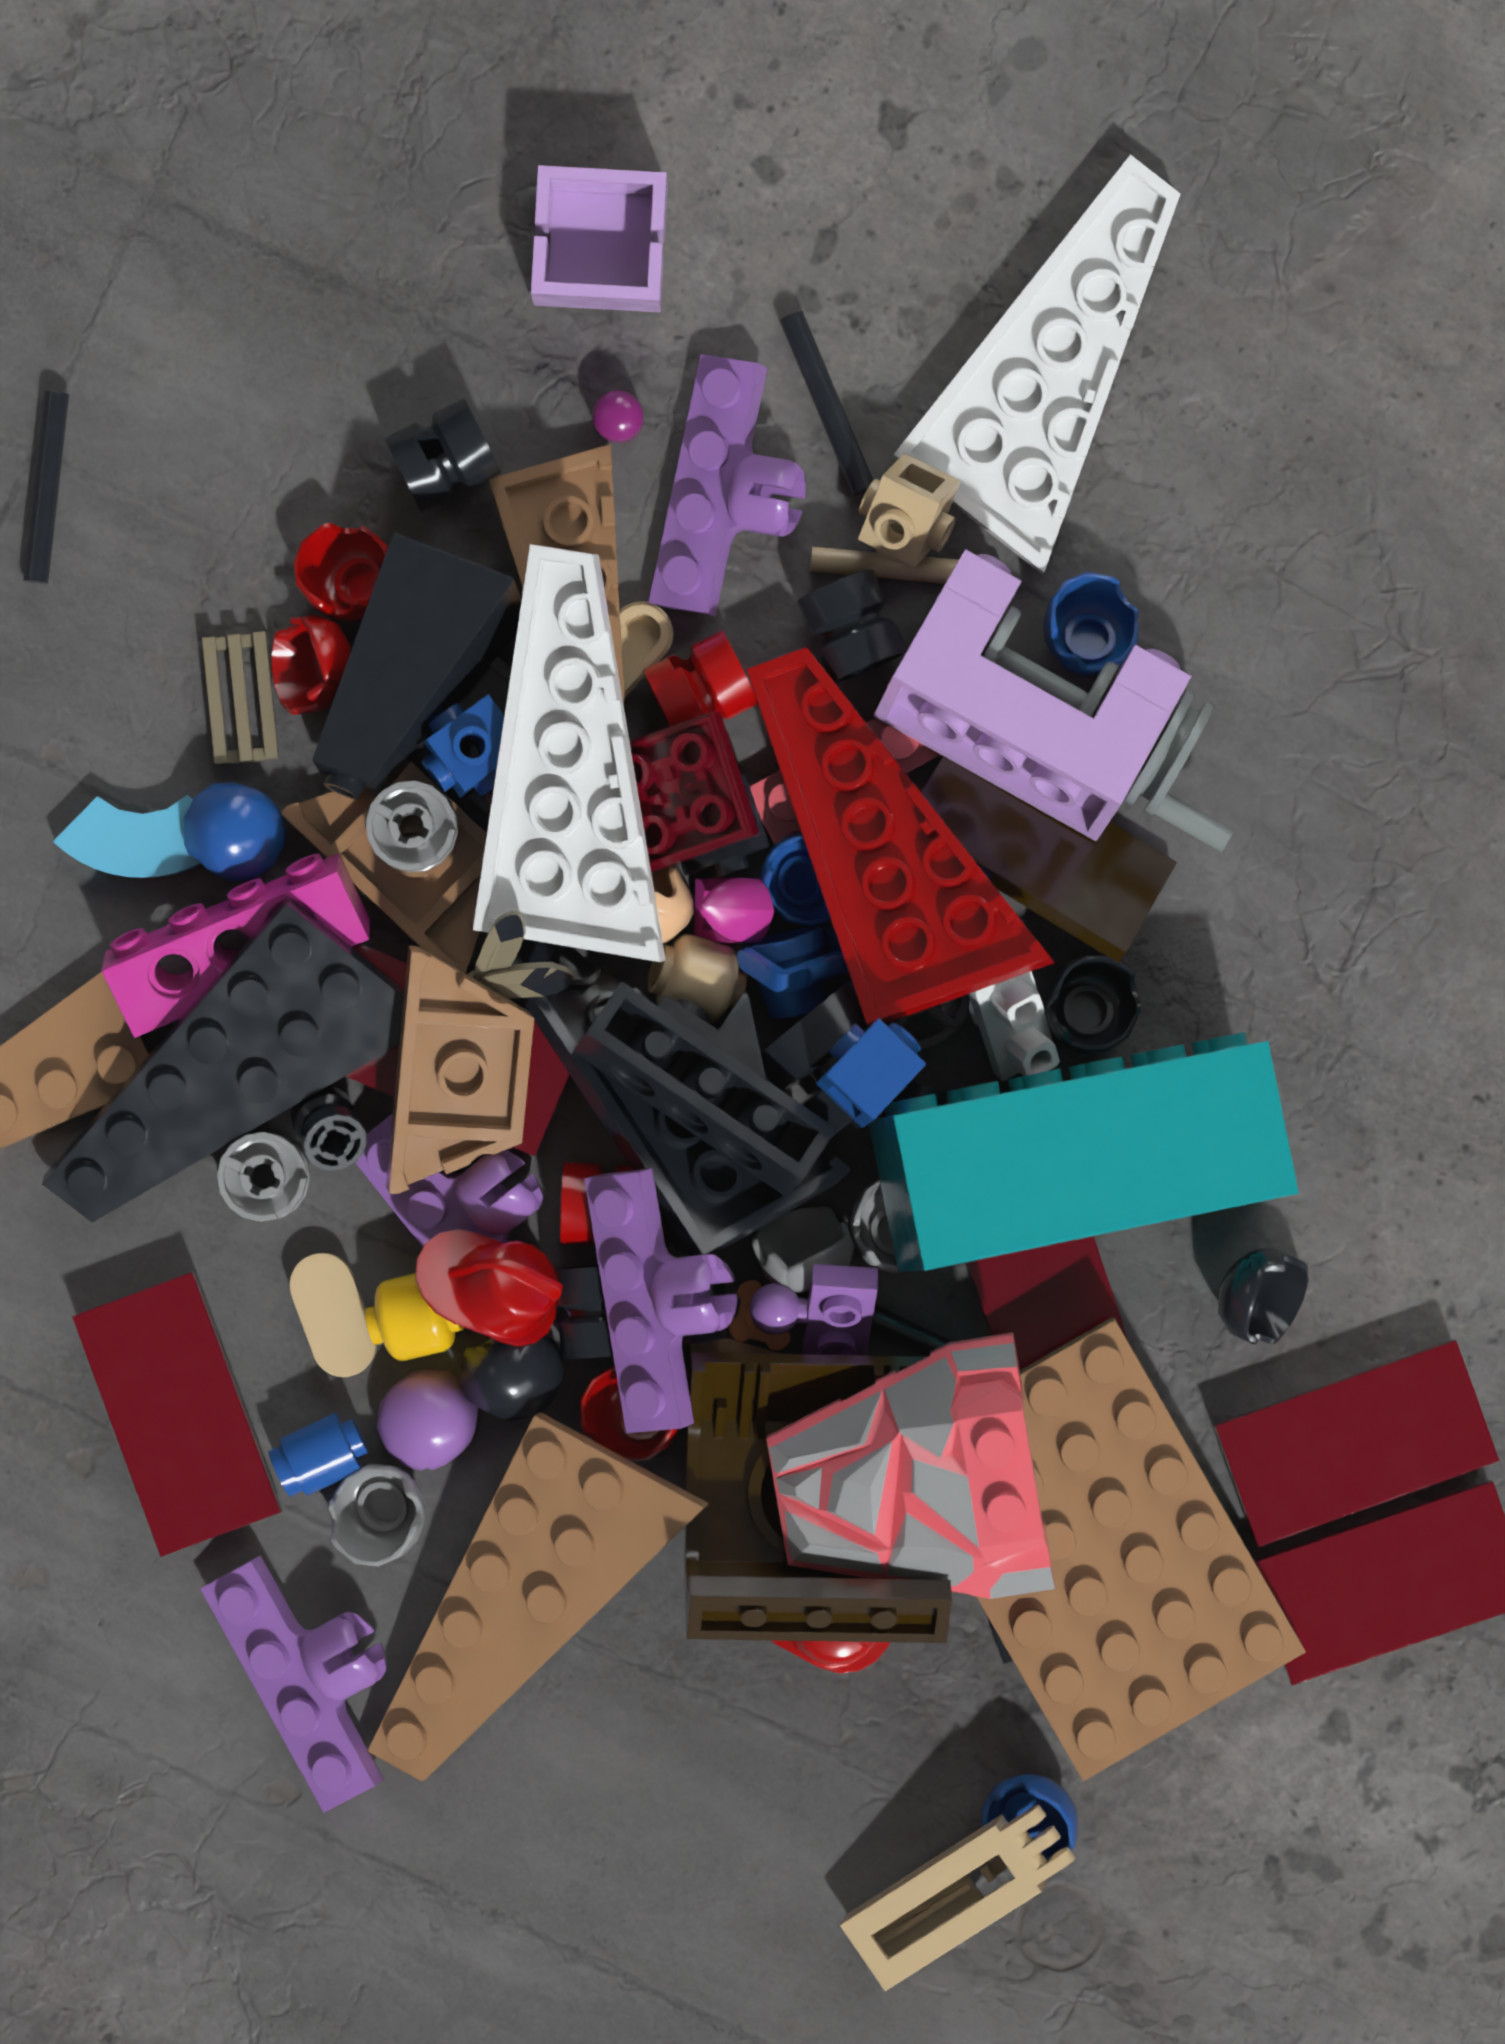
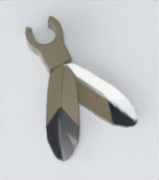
(520, 980)

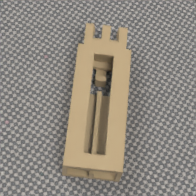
(941, 1903)

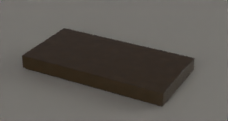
(1079, 884)

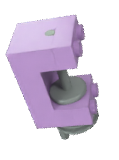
(1036, 729)

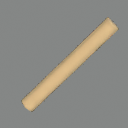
(853, 561)

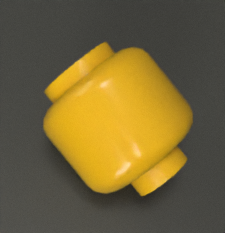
(406, 1321)

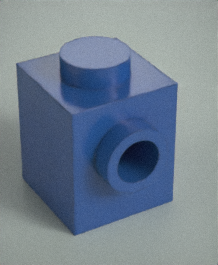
(870, 1069)

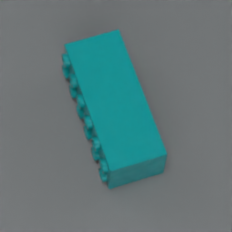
(1082, 1152)

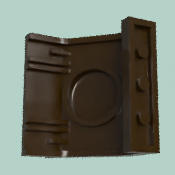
(736, 1547)

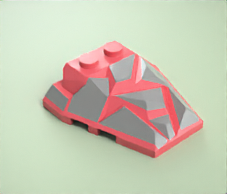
(920, 1477)

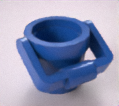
(793, 968)

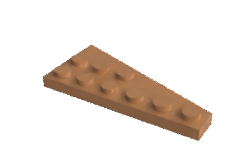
(544, 1562)

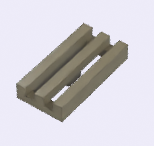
(235, 644)

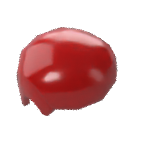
(339, 569)
(308, 663)
(604, 1421)

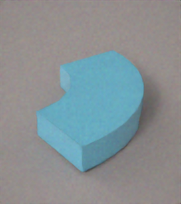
(129, 841)

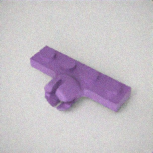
(720, 487)
(455, 1201)
(651, 1299)
(302, 1678)

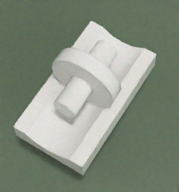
(1014, 1027)

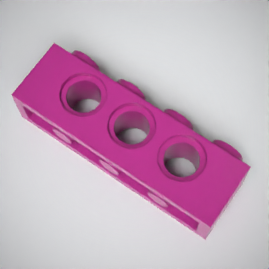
(155, 997)

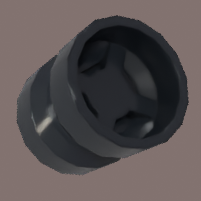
(329, 1129)

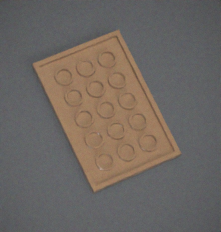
(1151, 1579)

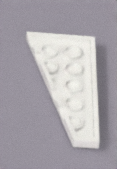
(1038, 382)
(565, 792)

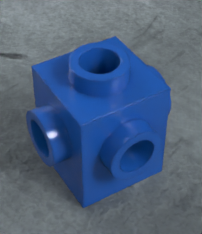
(446, 763)

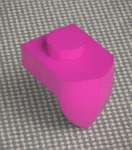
(732, 910)

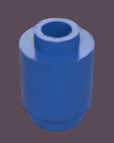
(318, 1455)

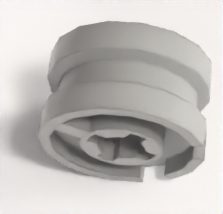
(415, 853)
(289, 1168)

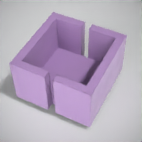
(602, 236)

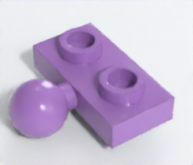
(834, 1315)

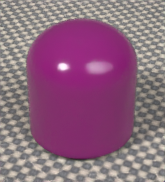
(618, 416)

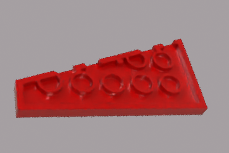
(897, 882)

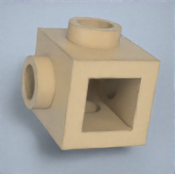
(908, 511)

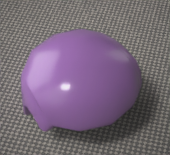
(426, 1419)

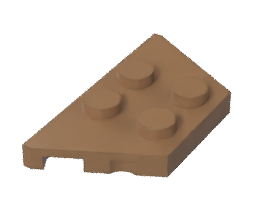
(428, 906)
(456, 1072)

